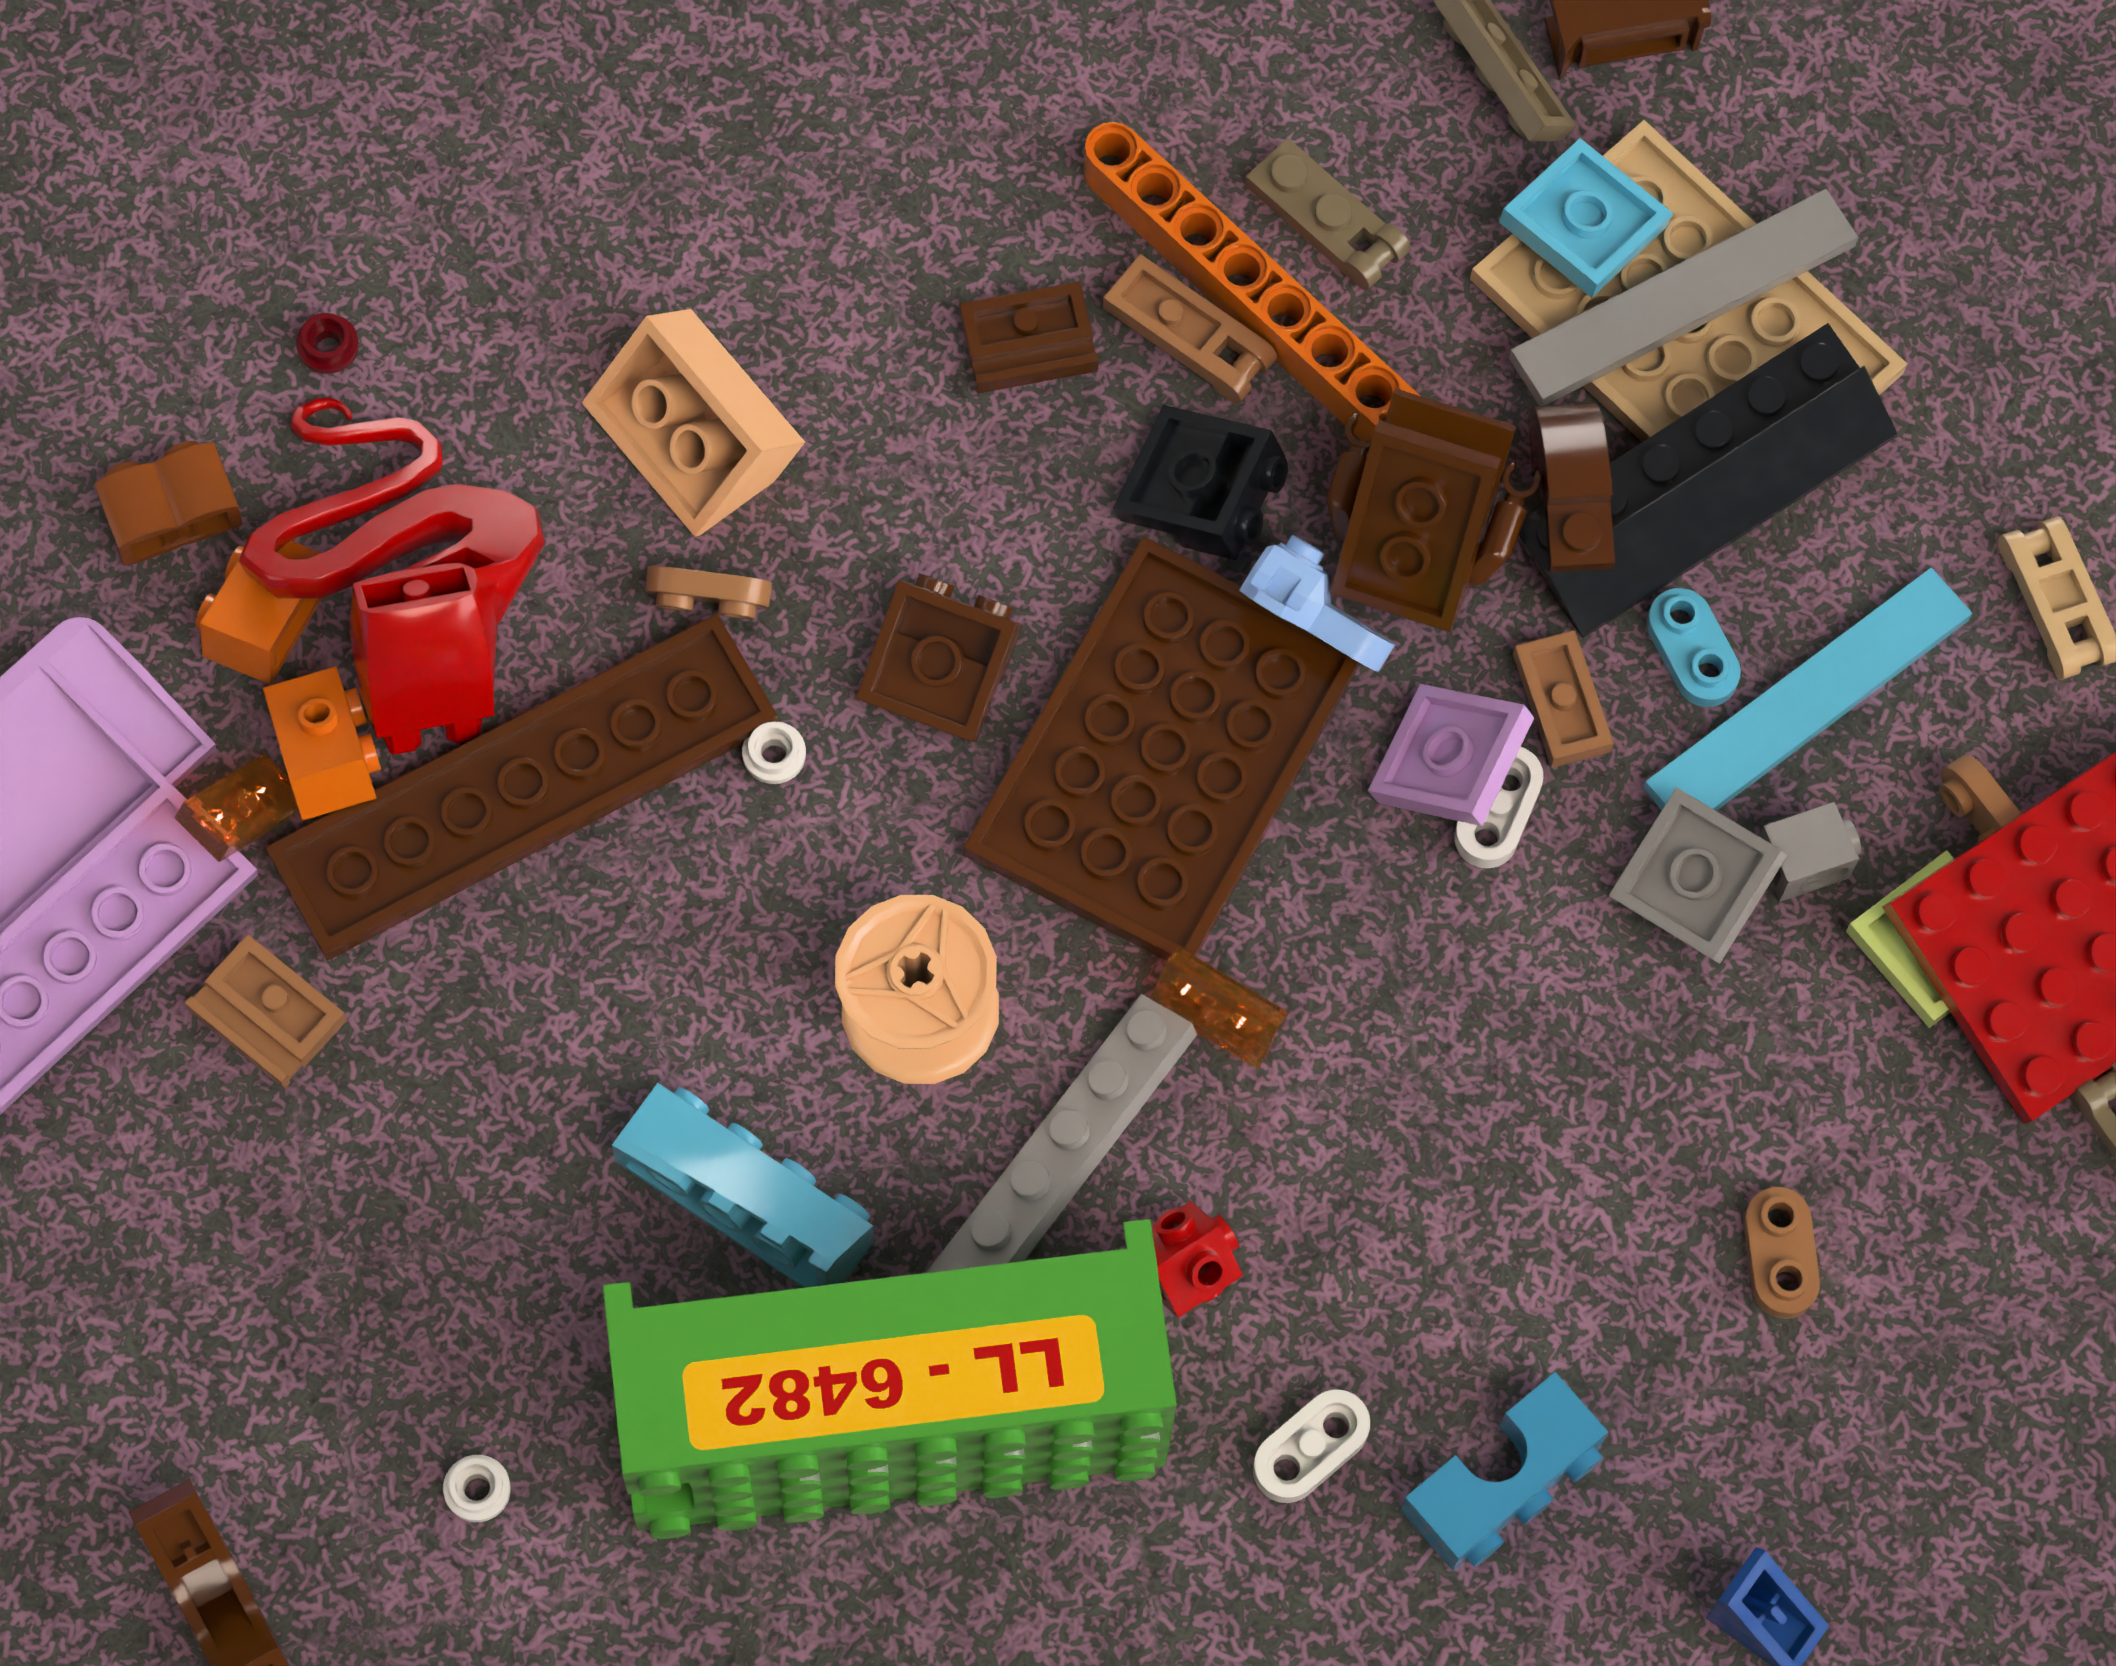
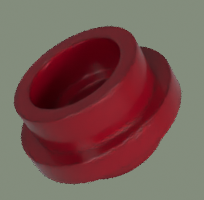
(322, 327)

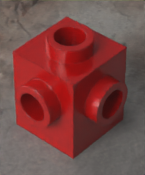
(1193, 1257)

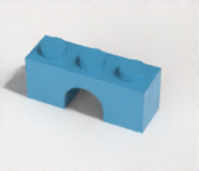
(1465, 1513)

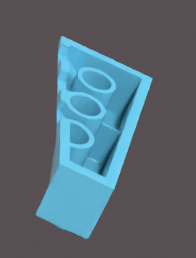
(742, 1190)

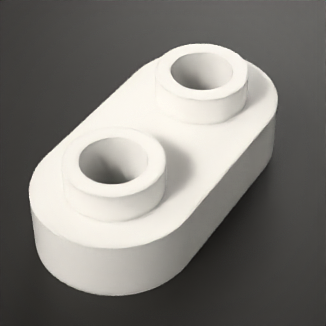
(1506, 817)
(1309, 1447)

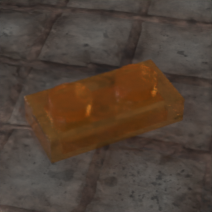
(239, 808)
(1219, 1007)

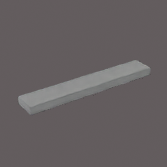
(1683, 298)

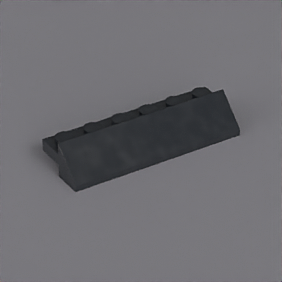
(1722, 474)

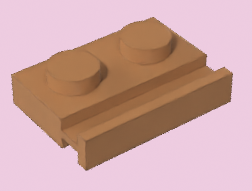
(266, 1011)

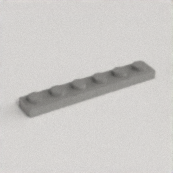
(1071, 1139)

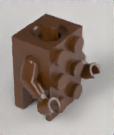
(1422, 509)

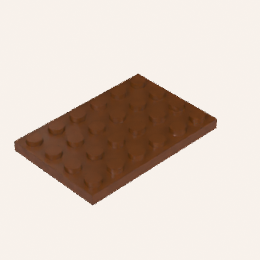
(1162, 754)

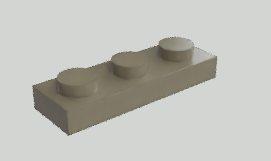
(1506, 69)

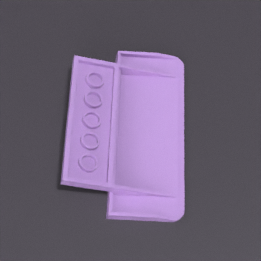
(89, 843)

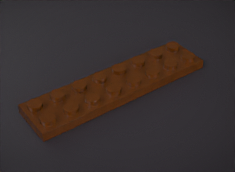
(521, 786)

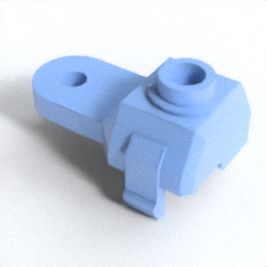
(1298, 590)

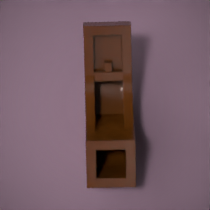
(1576, 479)
(206, 1580)

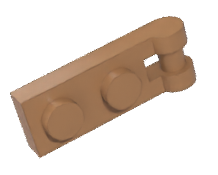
(1188, 328)

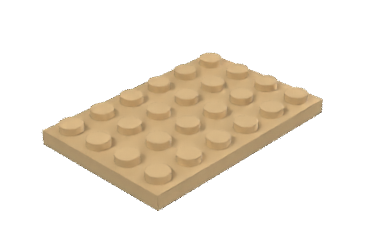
(1707, 360)

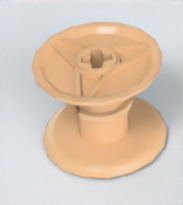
(918, 988)

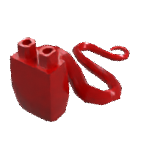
(418, 632)

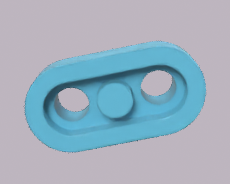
(1692, 644)

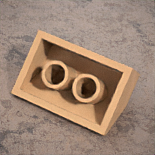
(691, 419)

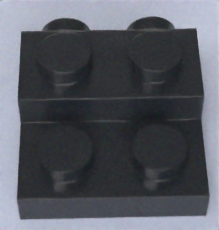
(1203, 481)

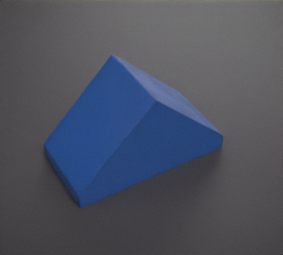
(1768, 1613)

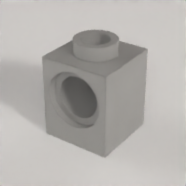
(1818, 850)

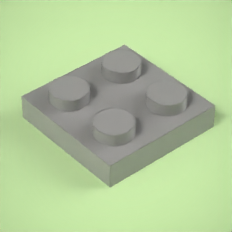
(1698, 875)

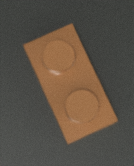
(1563, 699)

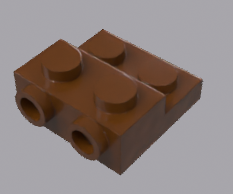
(940, 657)

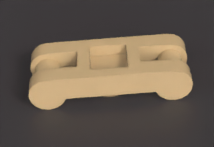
(2060, 596)

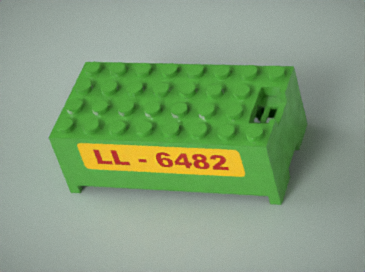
(892, 1389)

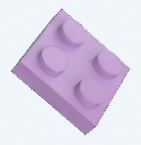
(1451, 754)

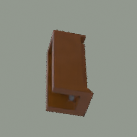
(1622, 29)

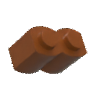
(167, 501)

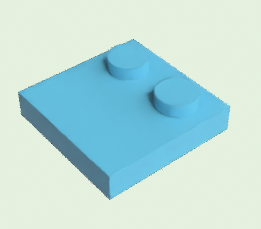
(1585, 217)

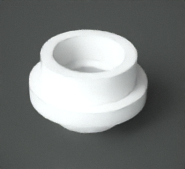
(768, 735)
(472, 1468)

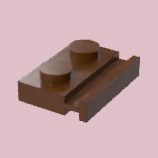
(1028, 337)

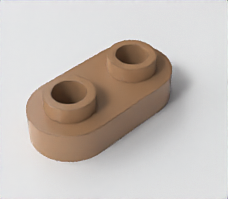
(680, 587)
(1973, 792)
(1781, 1250)

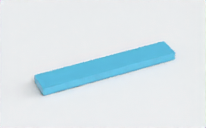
(1814, 694)

